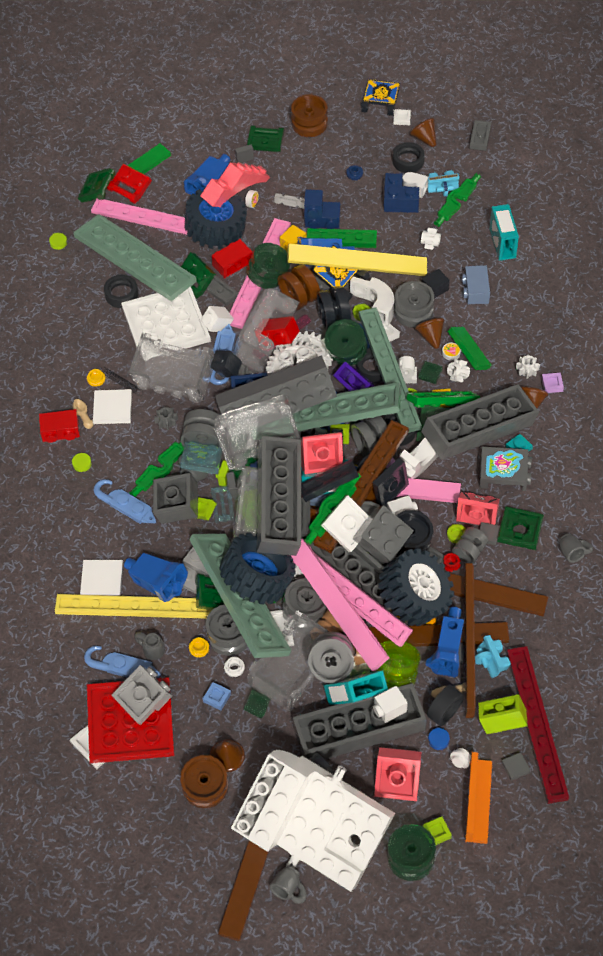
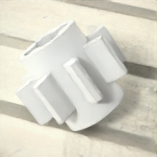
(430, 238)
(527, 366)
(458, 370)

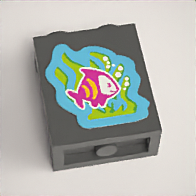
(505, 467)

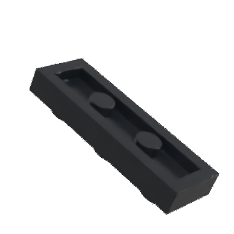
(328, 480)

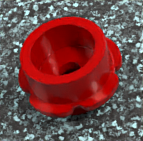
(451, 557)

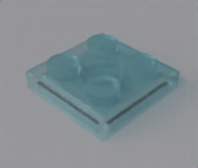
(201, 458)

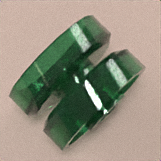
(267, 265)
(342, 332)
(416, 840)

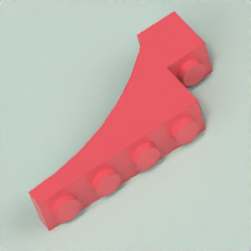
(232, 181)

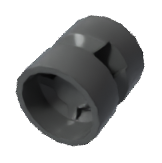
(470, 545)

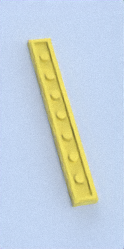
(357, 260)
(128, 606)

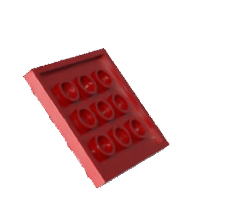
(118, 736)

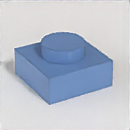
(217, 696)

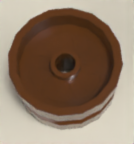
(309, 115)
(299, 285)
(192, 781)

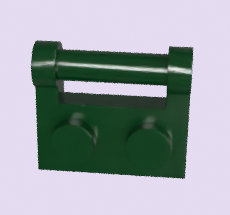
(266, 139)
(96, 185)
(201, 271)
(206, 597)

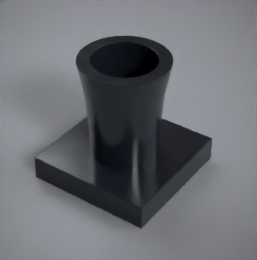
(390, 482)

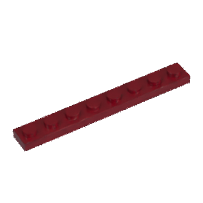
(538, 726)

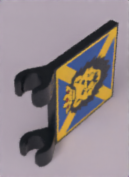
(380, 94)
(339, 276)

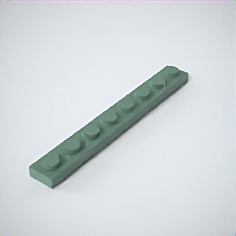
(388, 365)

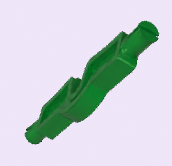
(452, 205)
(166, 459)
(324, 510)

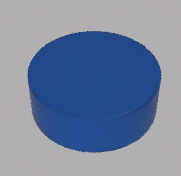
(439, 739)

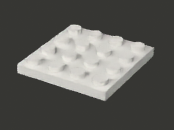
(171, 321)

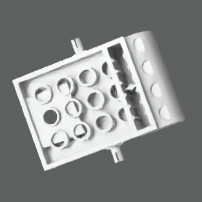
(313, 817)

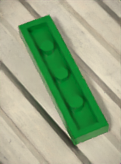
(354, 238)
(435, 399)

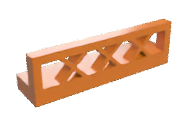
(478, 800)

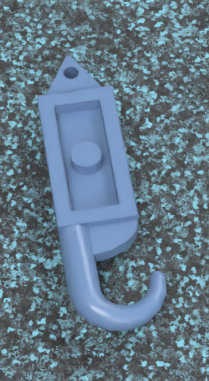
(224, 341)
(125, 503)
(117, 663)

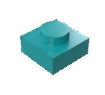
(519, 442)

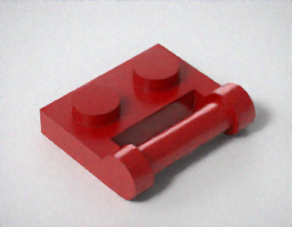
(132, 179)

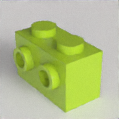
(502, 714)

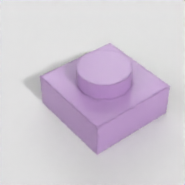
(552, 382)

